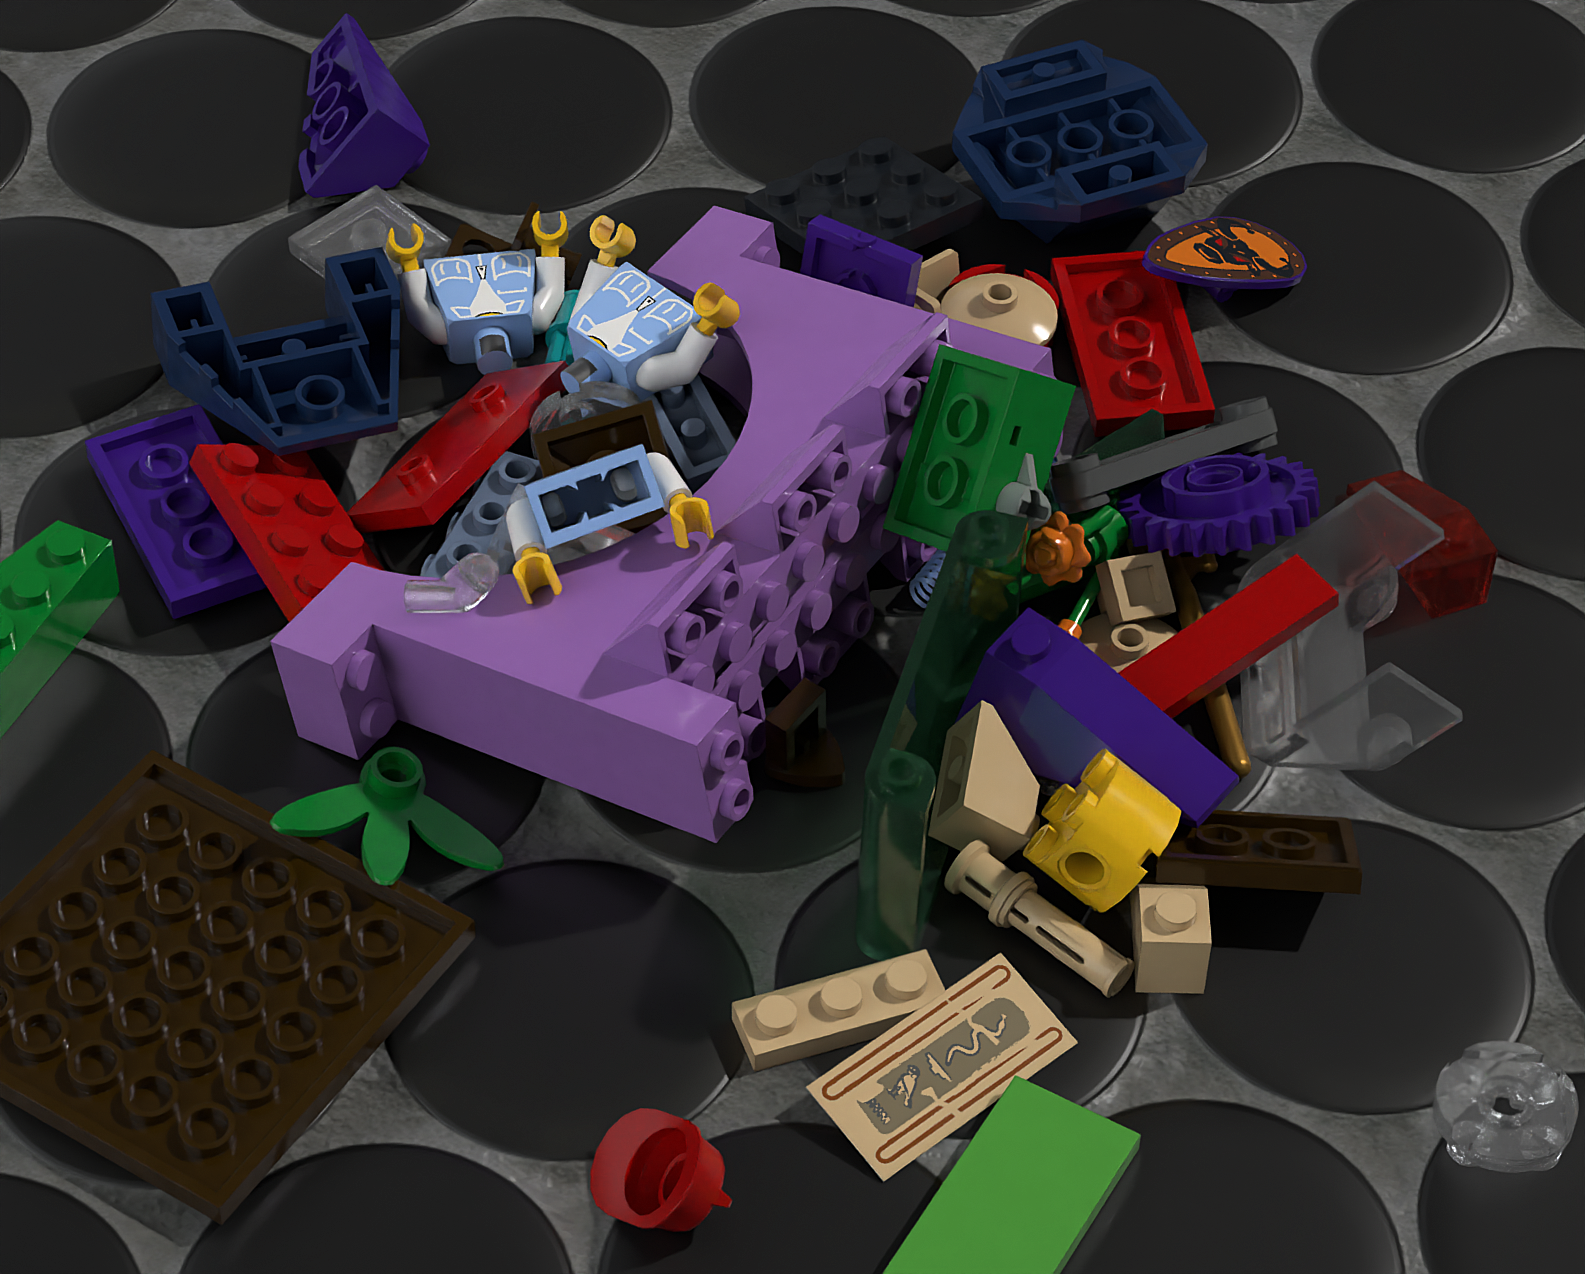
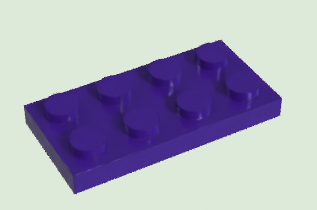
(170, 512)

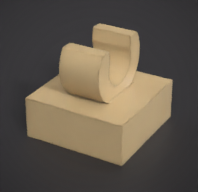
(1134, 589)

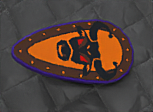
(1225, 256)

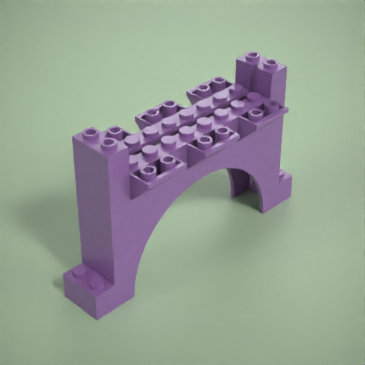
(654, 651)

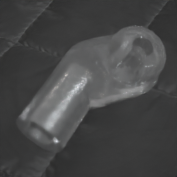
(457, 590)

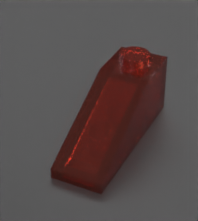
(1458, 568)

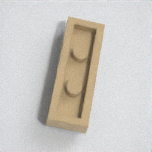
(834, 1009)

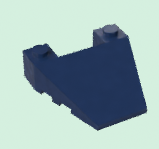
(294, 382)

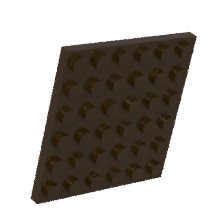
(202, 982)

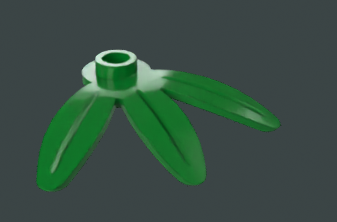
(391, 801)

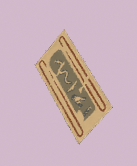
(941, 1066)

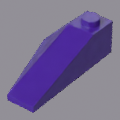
(360, 119)
(1071, 705)

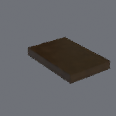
(1264, 853)

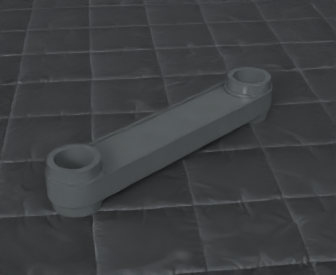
(1084, 480)

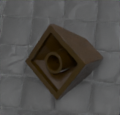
(601, 436)

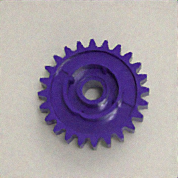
(1220, 504)

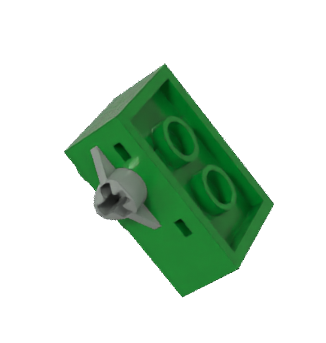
(978, 446)

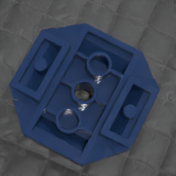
(1075, 141)

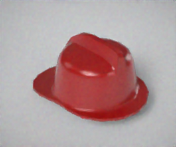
(657, 1172)

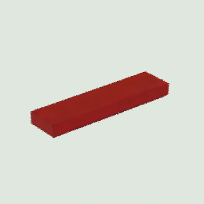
(1232, 636)

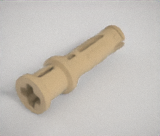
(1015, 902)

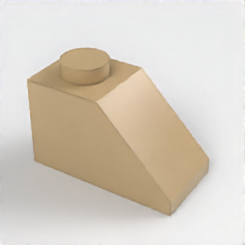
(984, 787)
(1170, 936)

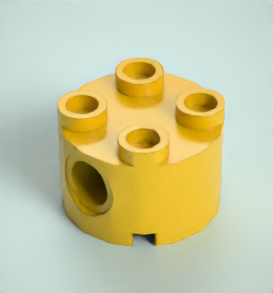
(1102, 832)

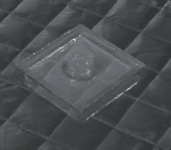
(363, 226)

